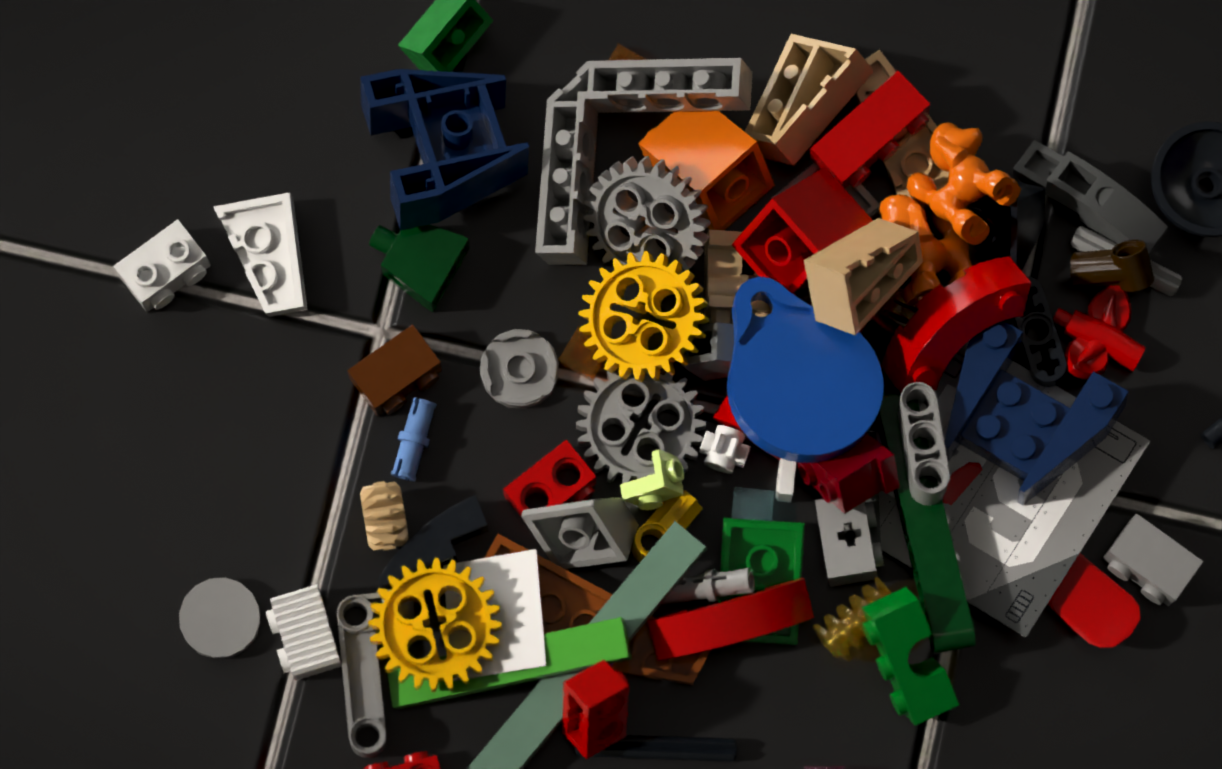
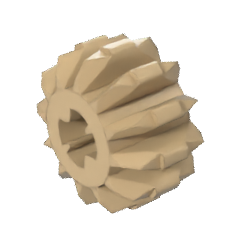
(384, 516)

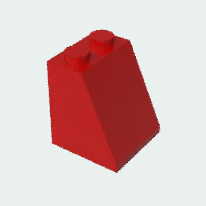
(798, 226)

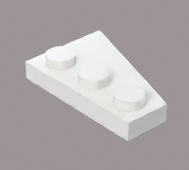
(269, 249)

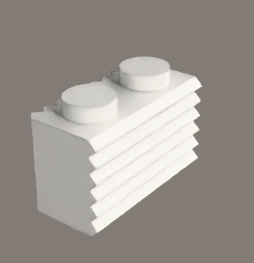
(304, 633)

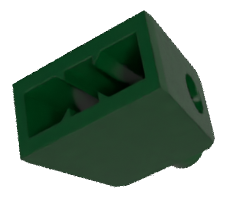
(421, 260)

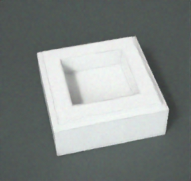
(785, 480)

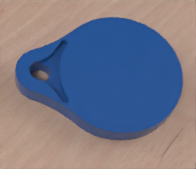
(796, 381)

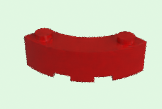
(951, 318)

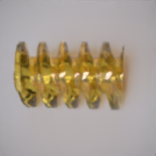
(848, 630)

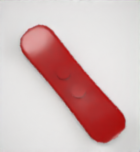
(1086, 596)

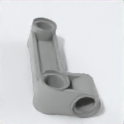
(362, 671)

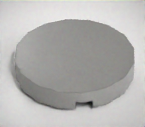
(519, 369)
(219, 618)

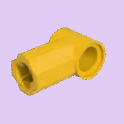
(679, 509)

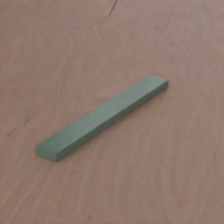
(633, 601)

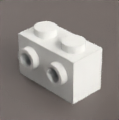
(163, 266)

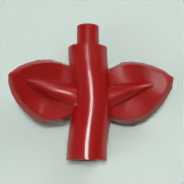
(1100, 334)

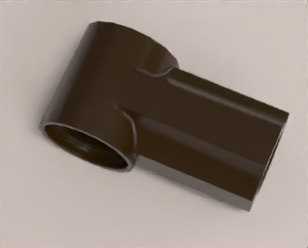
(1122, 265)

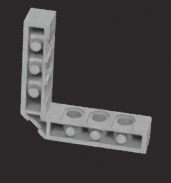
(573, 123)

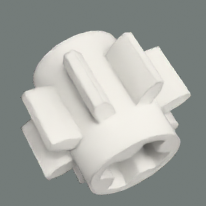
(724, 449)

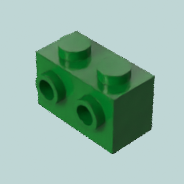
(445, 34)

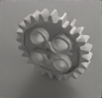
(647, 217)
(609, 408)

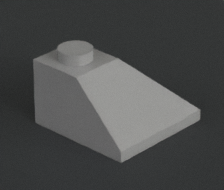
(584, 531)

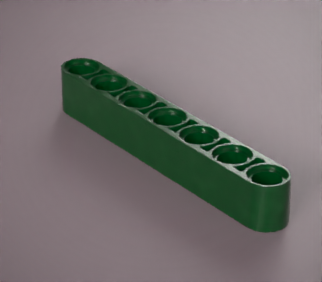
(927, 542)

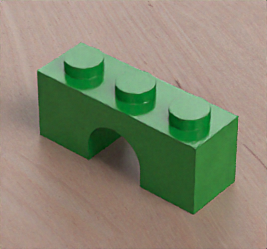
(895, 627)

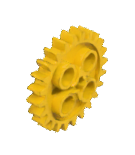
(655, 283)
(470, 616)

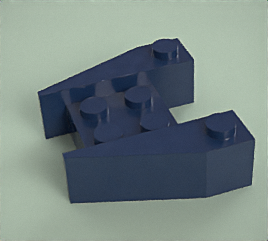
(454, 134)
(1018, 423)

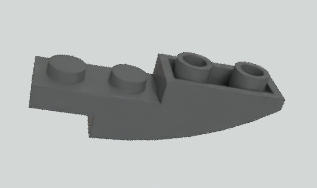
(1091, 194)

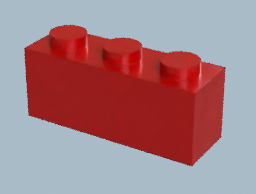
(872, 131)

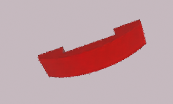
(731, 620)

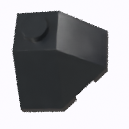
(1012, 227)

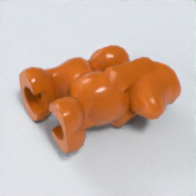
(969, 180)
(946, 254)

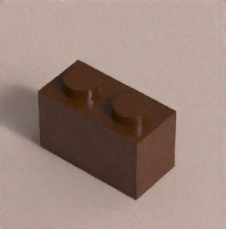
(396, 371)

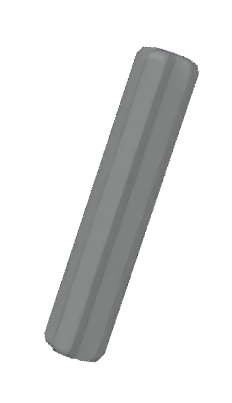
(1087, 240)

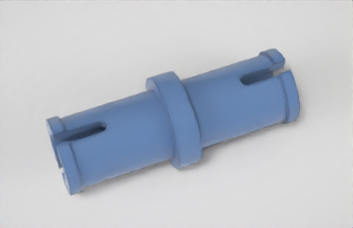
(413, 439)

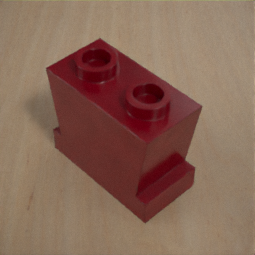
(853, 475)

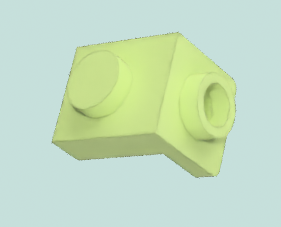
(654, 489)

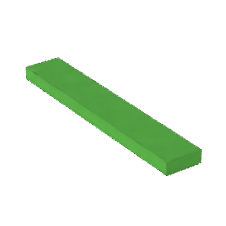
(564, 653)

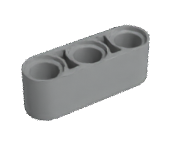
(923, 425)

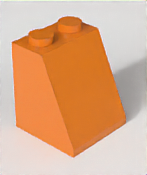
(718, 159)

